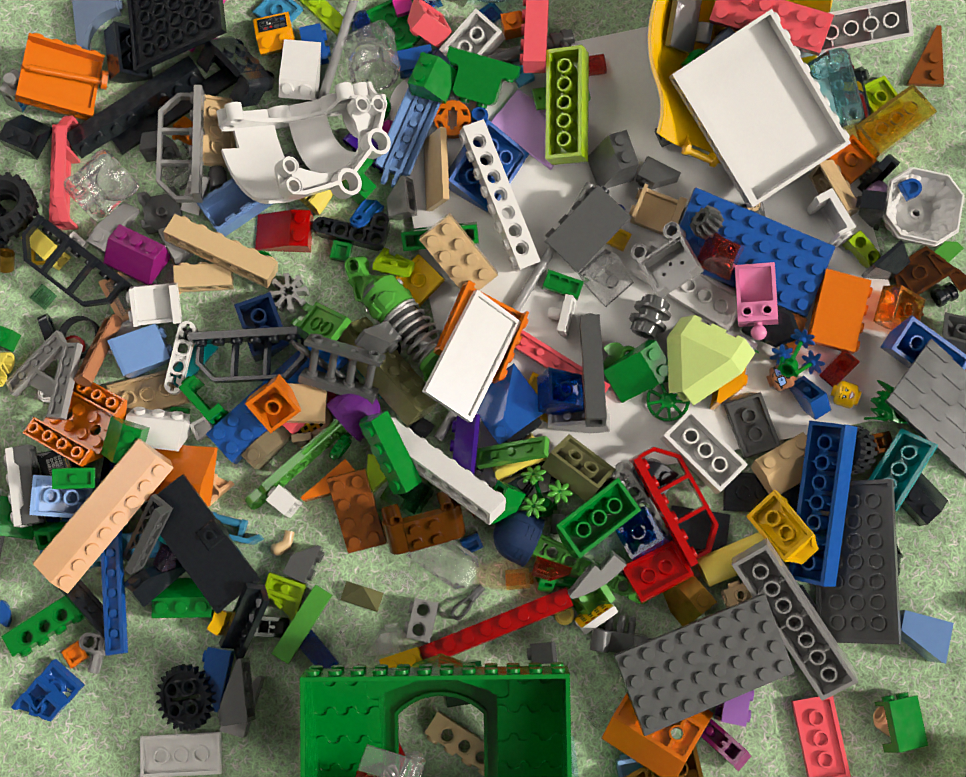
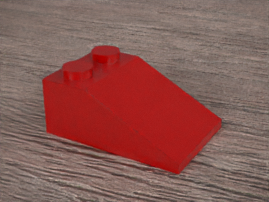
(285, 231)

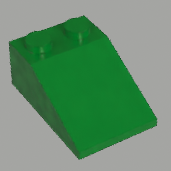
(637, 371)

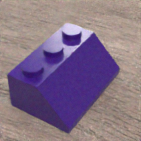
(465, 442)

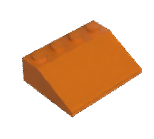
(197, 465)

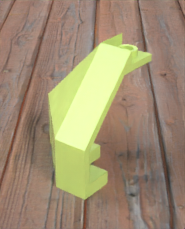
(703, 358)

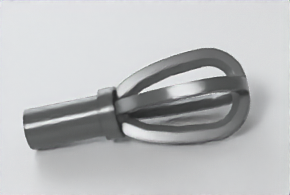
(471, 598)

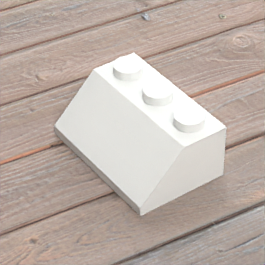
(166, 429)

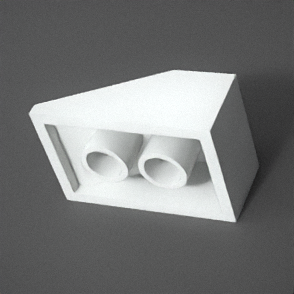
(475, 35)
(300, 70)

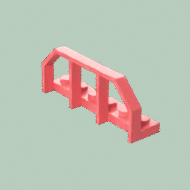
(61, 161)

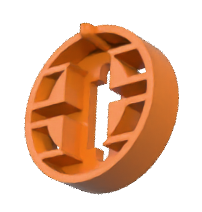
(461, 118)

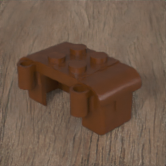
(425, 528)

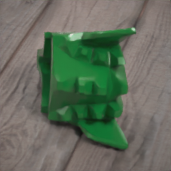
(883, 410)

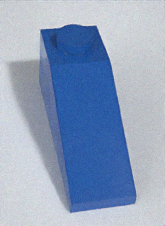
(218, 666)

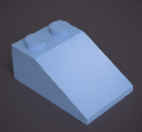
(56, 502)

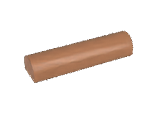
(98, 350)

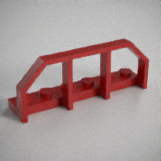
(669, 517)

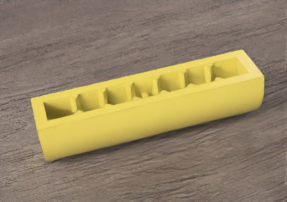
(718, 564)

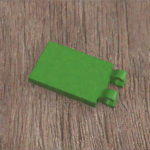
(322, 321)

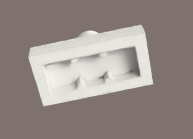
(563, 315)

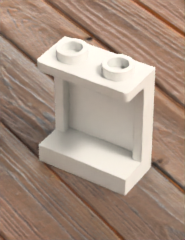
(834, 215)
(154, 304)

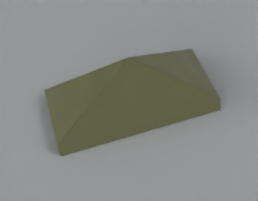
(362, 596)

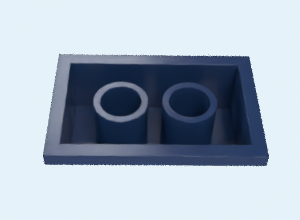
(260, 313)

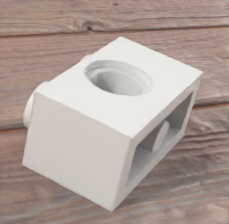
(283, 501)

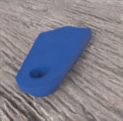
(365, 213)

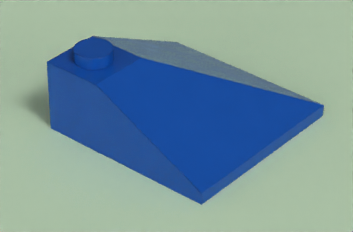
(509, 405)

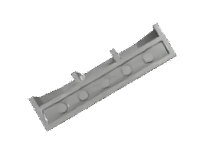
(195, 150)

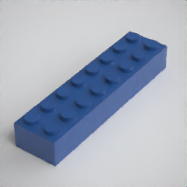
(242, 427)
(825, 498)

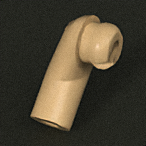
(284, 545)

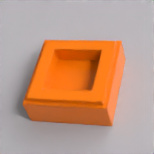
(74, 655)

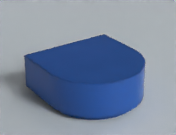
(910, 188)

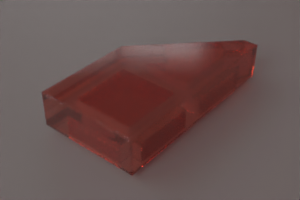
(549, 569)

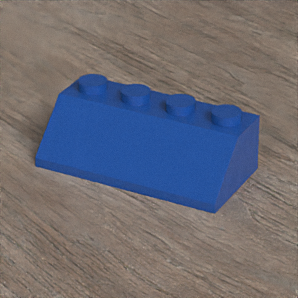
(909, 339)

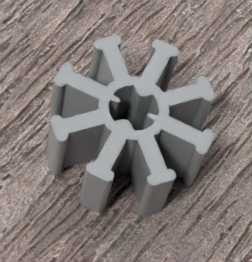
(288, 299)

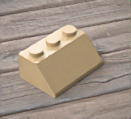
(828, 176)
(782, 466)

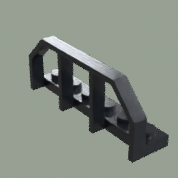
(91, 262)
(253, 336)

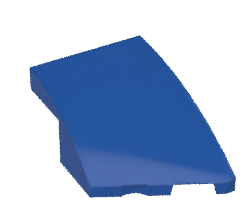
(46, 694)

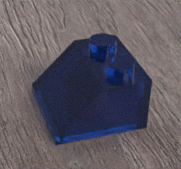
(560, 392)
(642, 534)

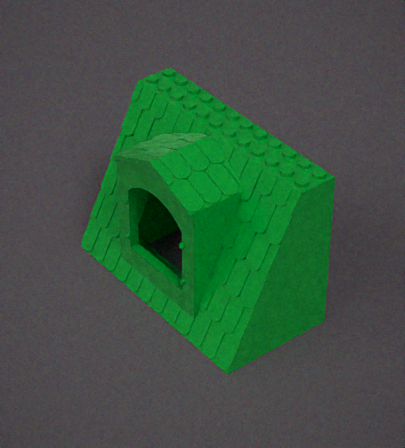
(358, 706)

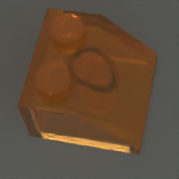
(897, 305)

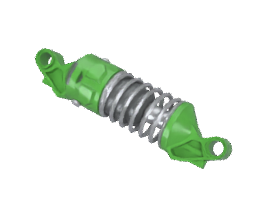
(391, 302)

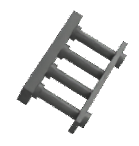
(333, 383)

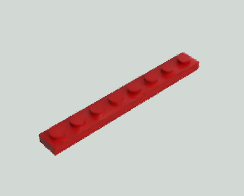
(499, 625)

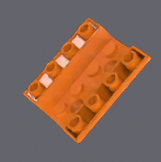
(75, 436)
(658, 750)

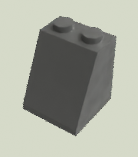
(614, 160)

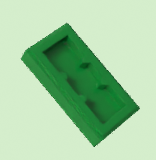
(562, 284)

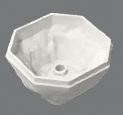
(935, 208)

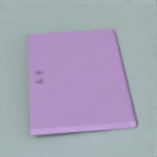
(524, 125)

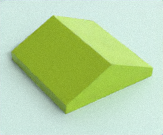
(879, 92)

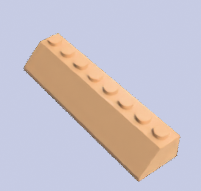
(103, 515)

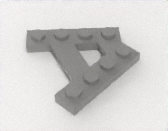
(57, 388)

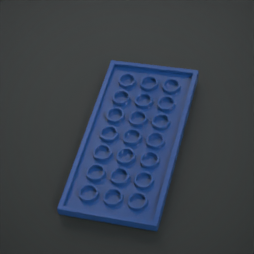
(797, 256)

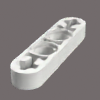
(178, 357)

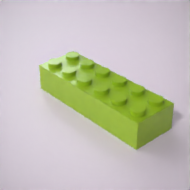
(567, 105)

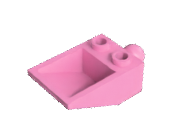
(756, 292)

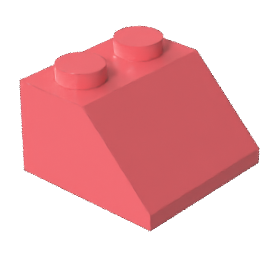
(428, 23)

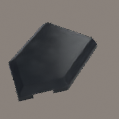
(780, 332)

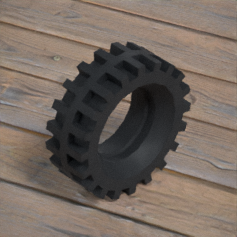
(22, 215)

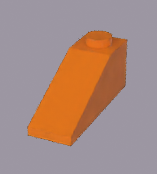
(321, 488)

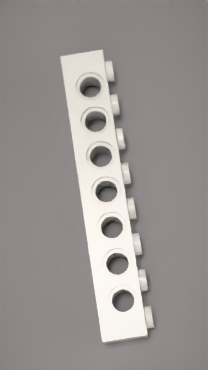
(479, 132)

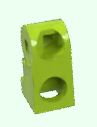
(862, 249)

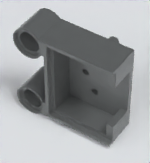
(615, 640)

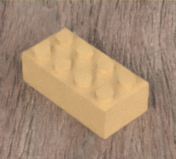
(458, 253)

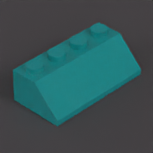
(904, 463)

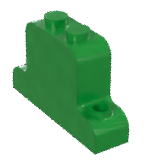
(480, 76)

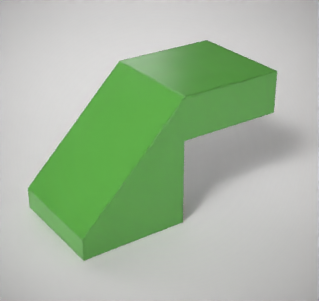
(588, 602)

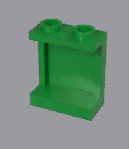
(189, 387)
(73, 477)
(903, 722)

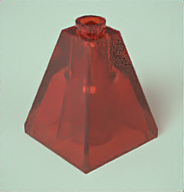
(720, 255)

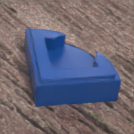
(5, 614)

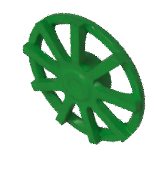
(667, 401)

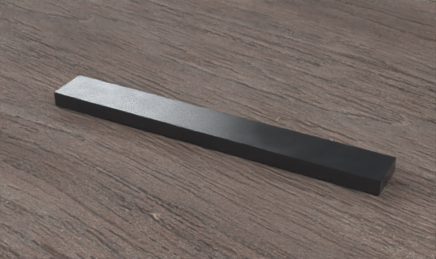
(211, 86)

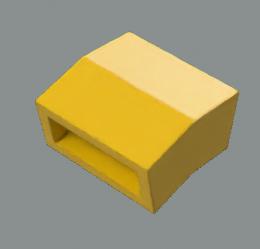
(219, 622)

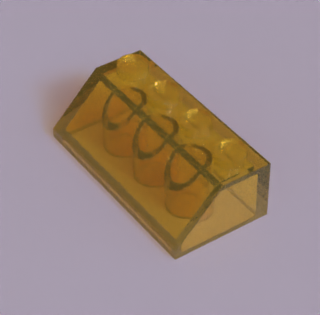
(894, 121)

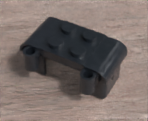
(232, 53)

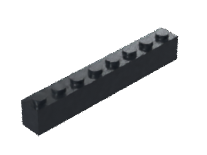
(134, 107)

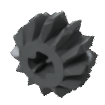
(706, 222)

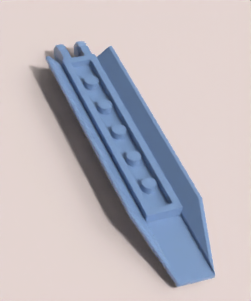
(408, 133)

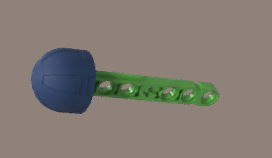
(522, 537)

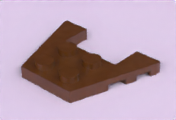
(928, 269)

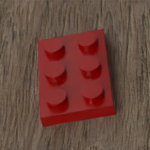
(657, 571)

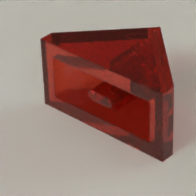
(839, 368)

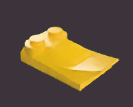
(783, 528)

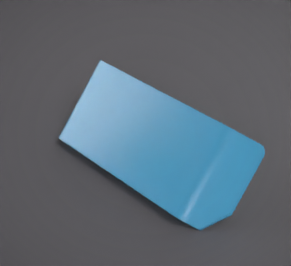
(242, 524)

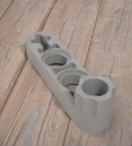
(633, 482)

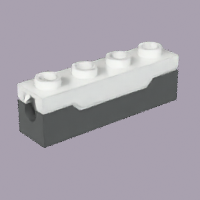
(21, 467)

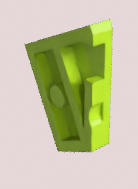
(393, 264)
(285, 593)

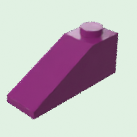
(725, 745)

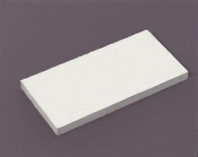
(471, 356)

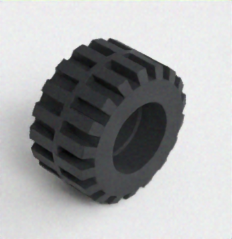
(863, 451)

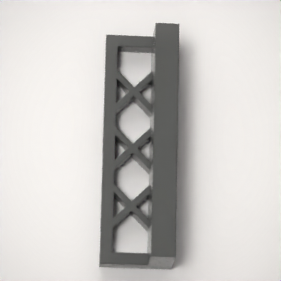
(150, 534)

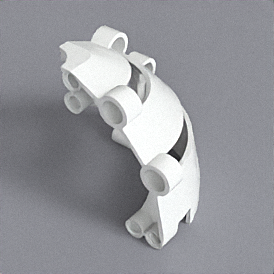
(271, 177)

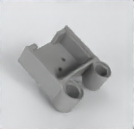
(670, 264)

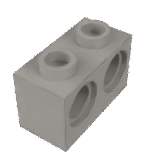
(426, 621)

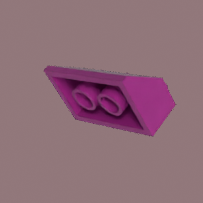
(135, 255)

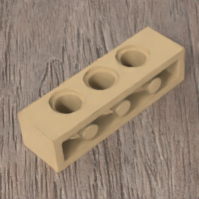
(441, 722)

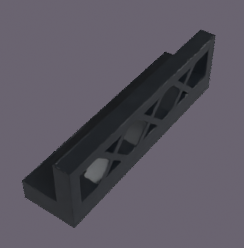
(87, 605)
(245, 619)

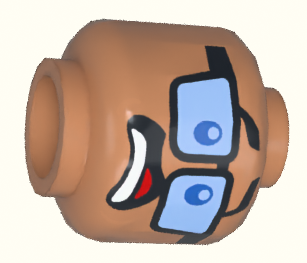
(778, 380)

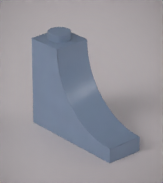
(91, 15)

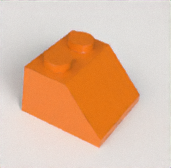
(273, 403)

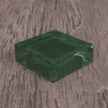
(43, 296)

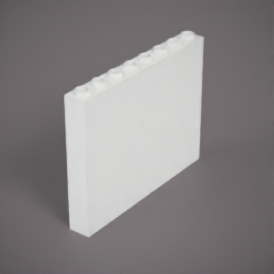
(760, 109)

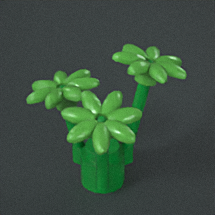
(543, 506)

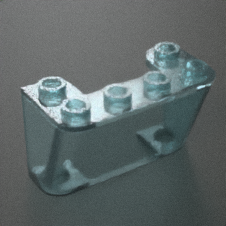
(838, 68)

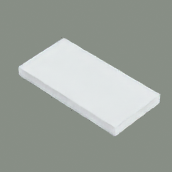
(181, 754)

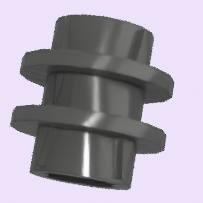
(651, 313)

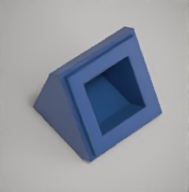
(472, 542)

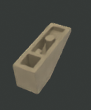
(266, 447)

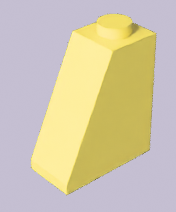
(45, 248)

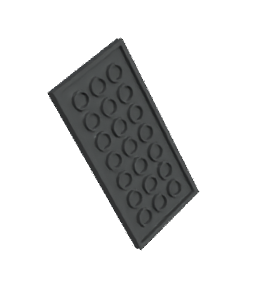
(866, 593)
(703, 664)

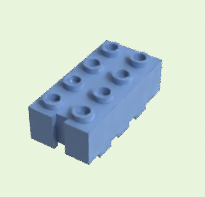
(230, 207)

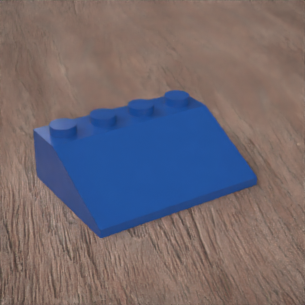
(461, 174)

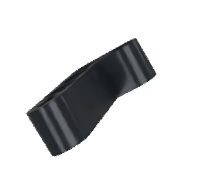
(348, 236)

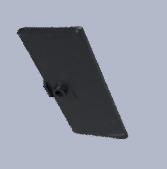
(203, 545)

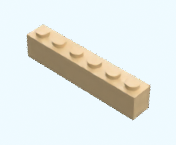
(221, 250)

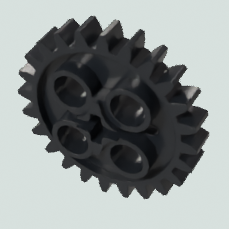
(186, 681)

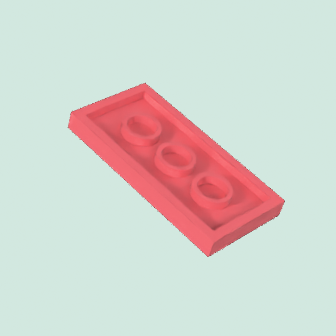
(820, 737)

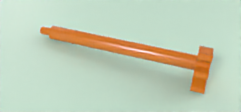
(101, 81)

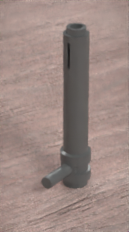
(554, 40)

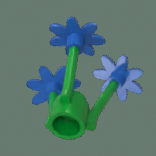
(788, 364)

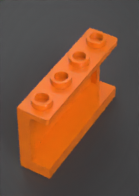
(839, 311)

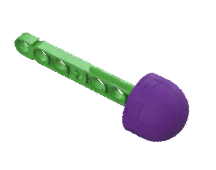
(348, 412)

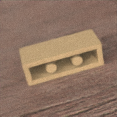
(202, 277)

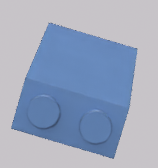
(141, 350)
(926, 635)

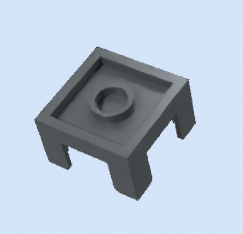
(158, 210)

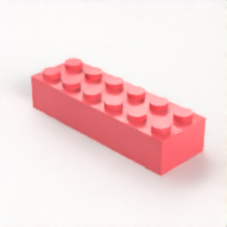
(805, 25)

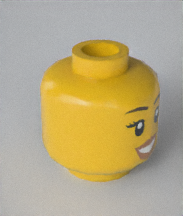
(846, 394)

